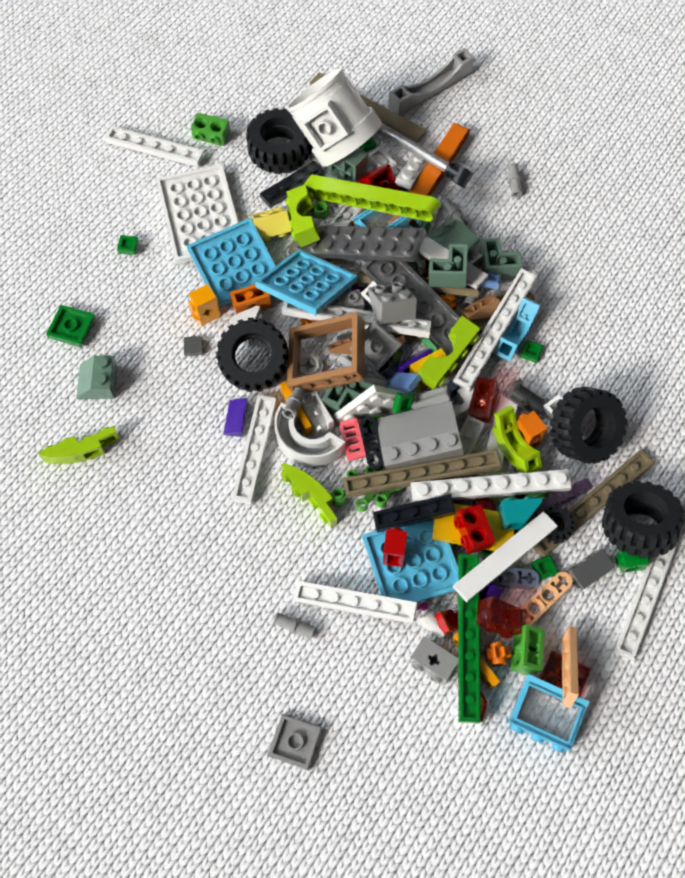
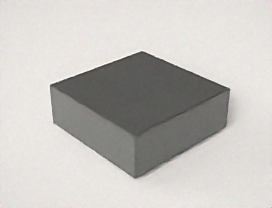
(193, 346)

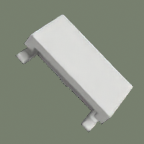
(317, 415)

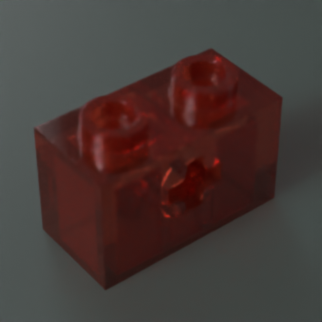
(483, 399)
(499, 617)

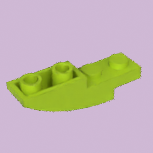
(75, 451)
(307, 487)

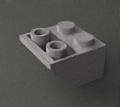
(392, 303)

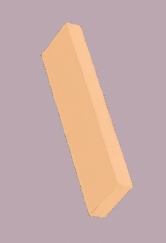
(570, 667)

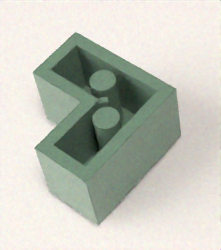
(352, 166)
(495, 262)
(449, 271)
(338, 396)

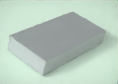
(431, 397)

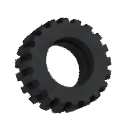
(276, 157)
(252, 330)
(607, 431)
(638, 537)

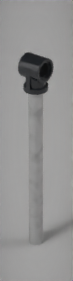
(452, 170)

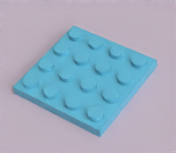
(231, 259)
(306, 281)
(427, 567)

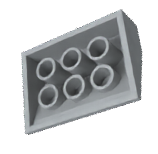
(419, 436)

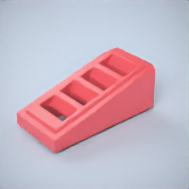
(348, 428)

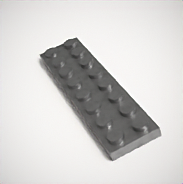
(365, 243)
(429, 303)

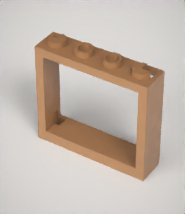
(333, 377)

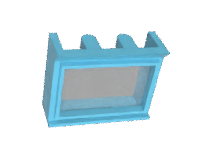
(379, 219)
(542, 714)

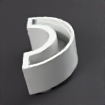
(304, 450)

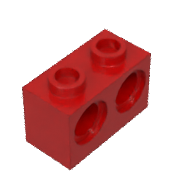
(479, 528)
(394, 547)

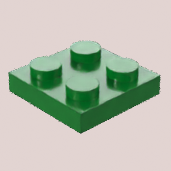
(70, 326)

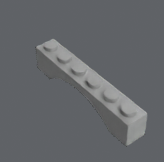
(407, 97)

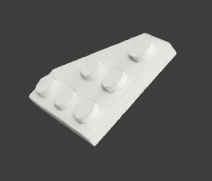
(370, 403)

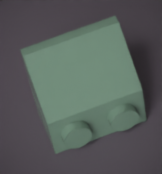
(454, 232)
(97, 378)

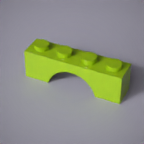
(303, 227)
(435, 369)

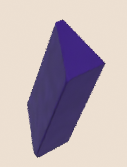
(405, 365)
(236, 417)

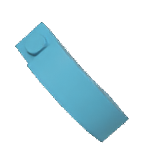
(518, 329)

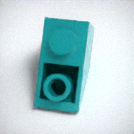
(517, 512)

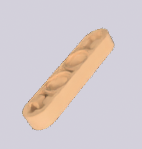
(543, 603)

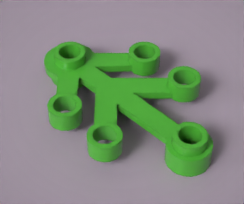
(341, 499)

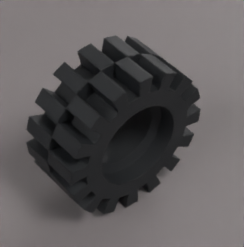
(567, 520)

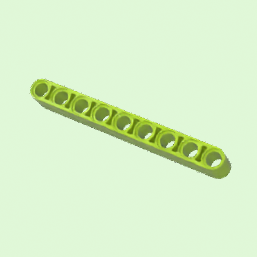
(373, 198)

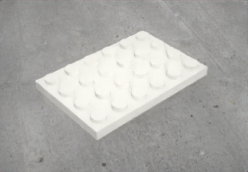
(195, 206)

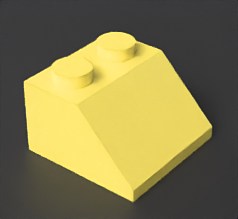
(271, 223)

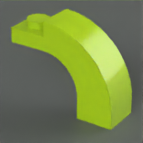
(512, 444)

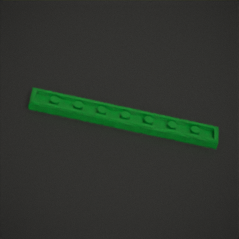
(468, 649)

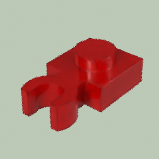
(447, 621)

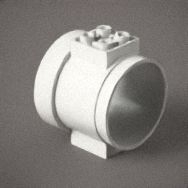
(334, 117)

